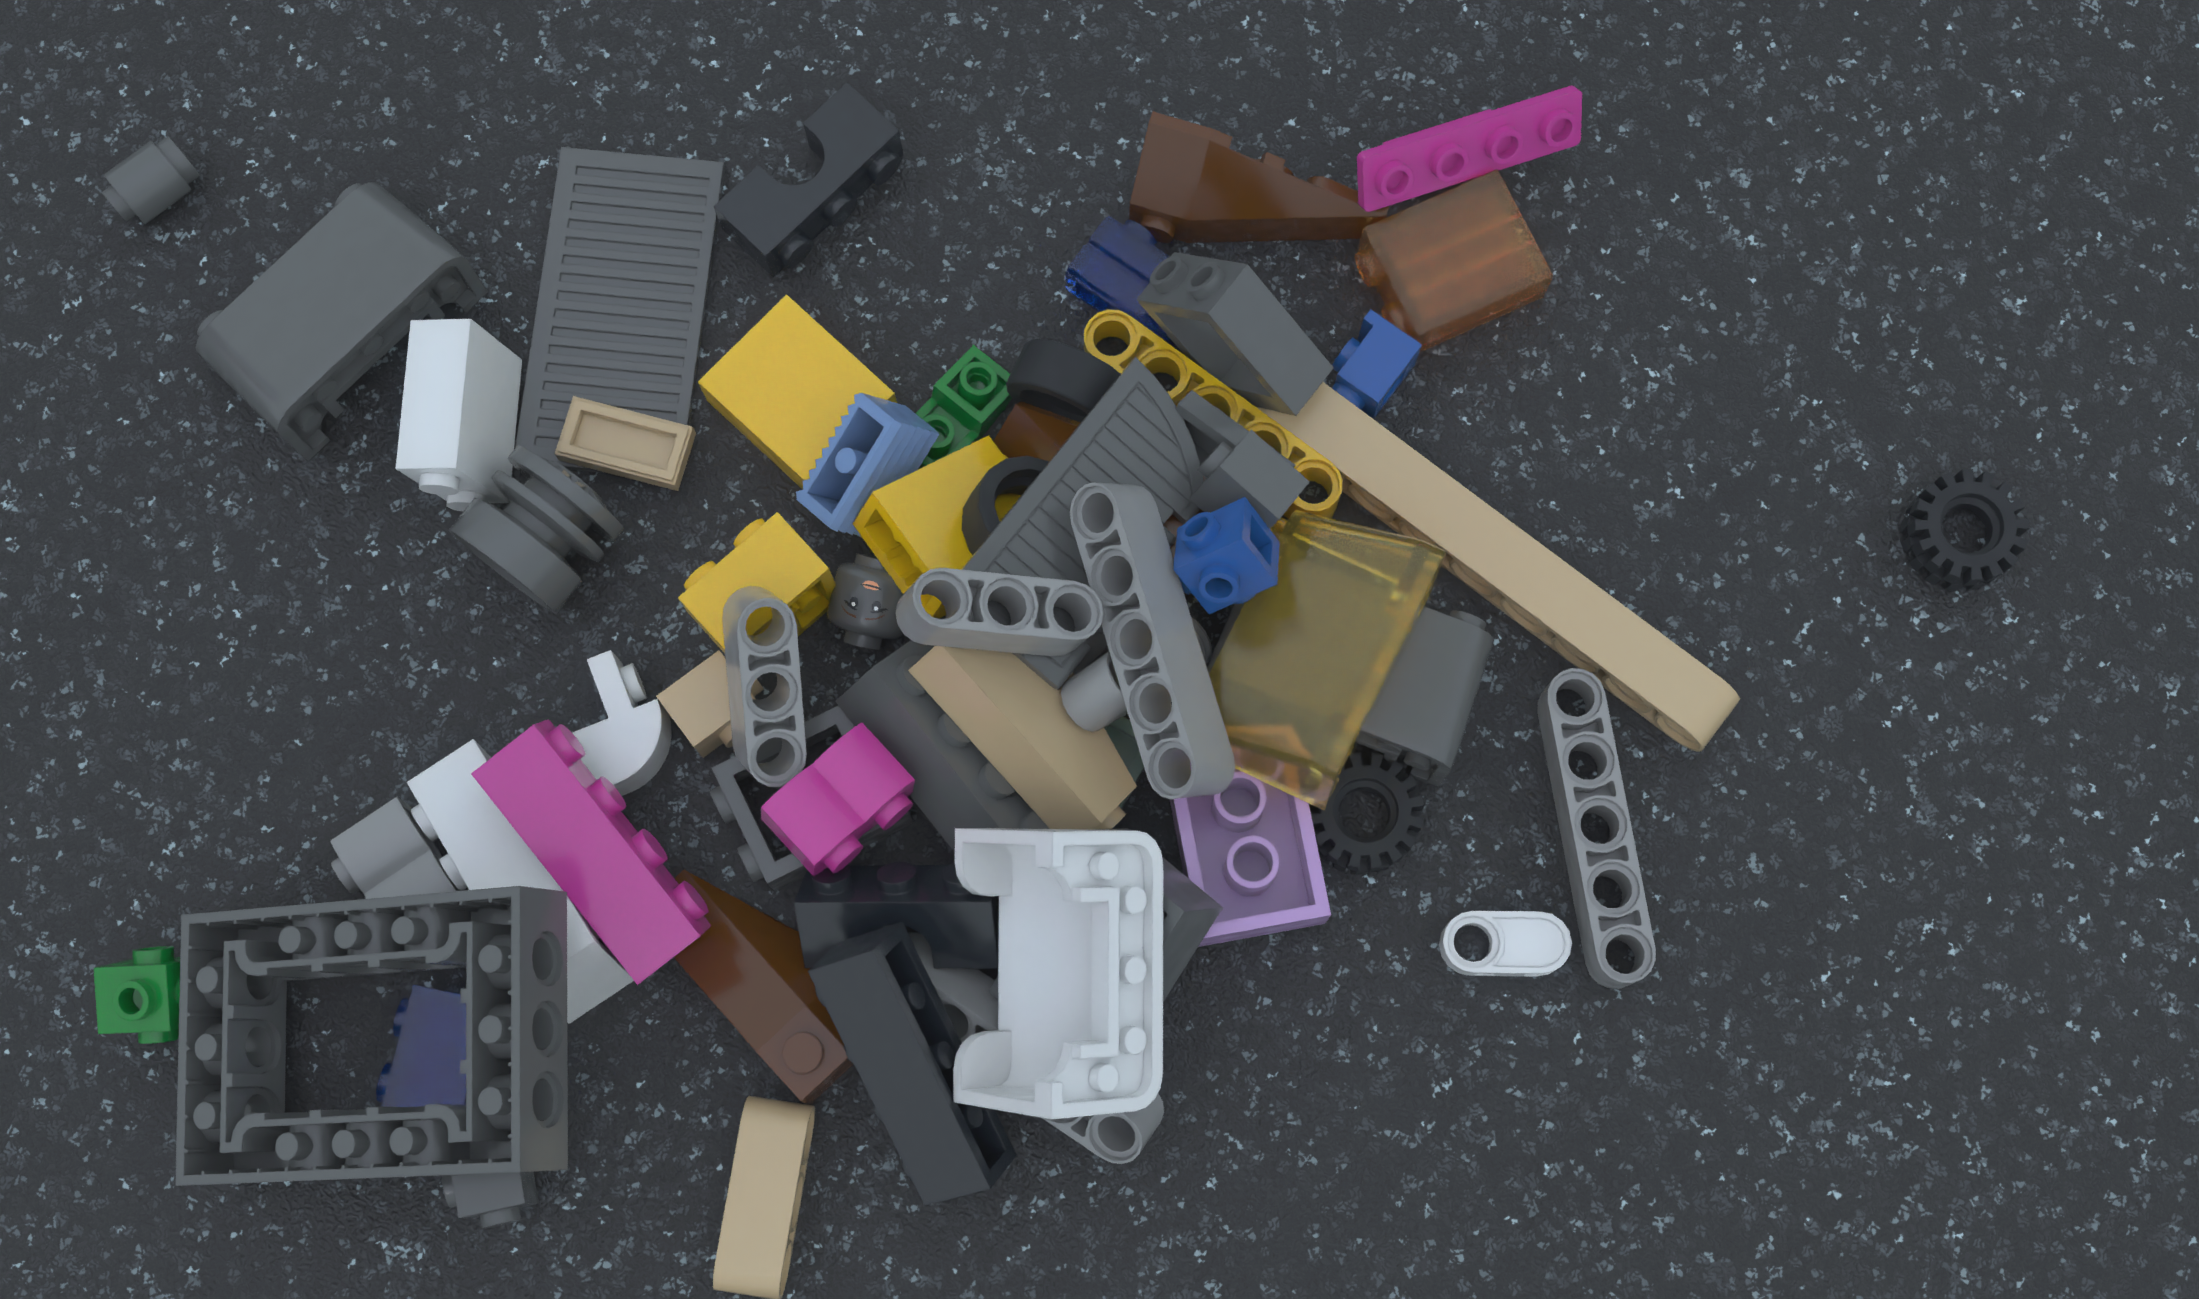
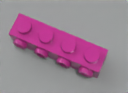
(593, 848)

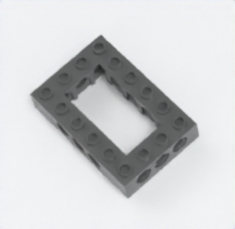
(235, 1038)

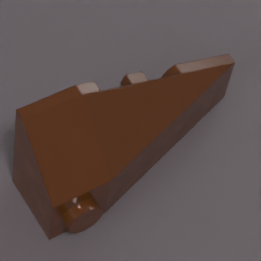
(1207, 193)

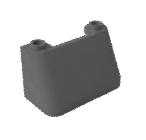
(333, 311)
(1425, 693)

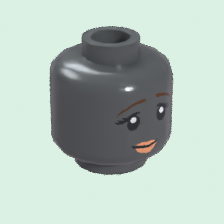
(865, 602)

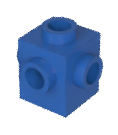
(1226, 556)

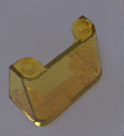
(1318, 649)

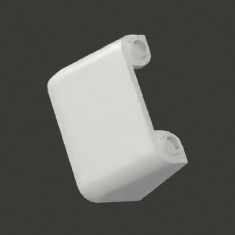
(1072, 971)

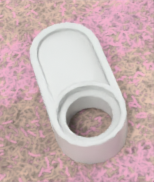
(1519, 943)

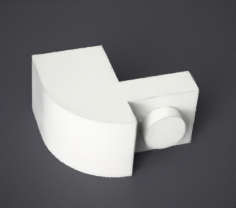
(634, 738)

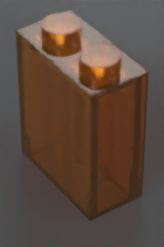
(1453, 261)

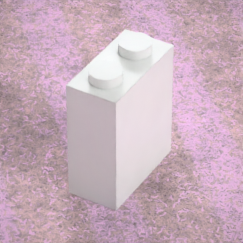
(458, 411)

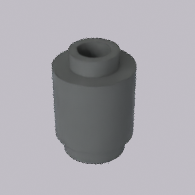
(149, 180)

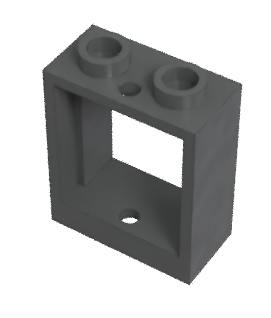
(1235, 330)
(734, 805)

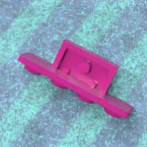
(1468, 148)

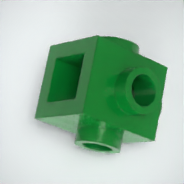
(140, 995)

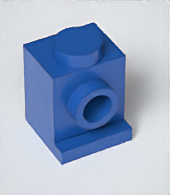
(1376, 365)

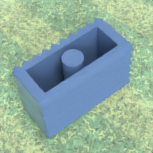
(869, 450)

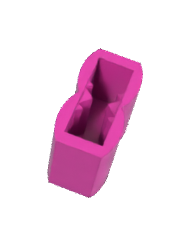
(839, 800)

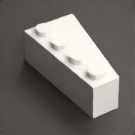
(491, 854)

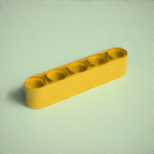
(1162, 357)

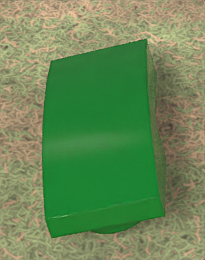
(965, 403)

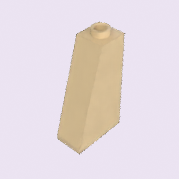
(1026, 734)

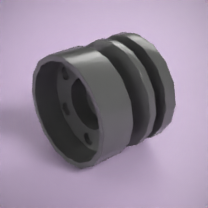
(537, 528)

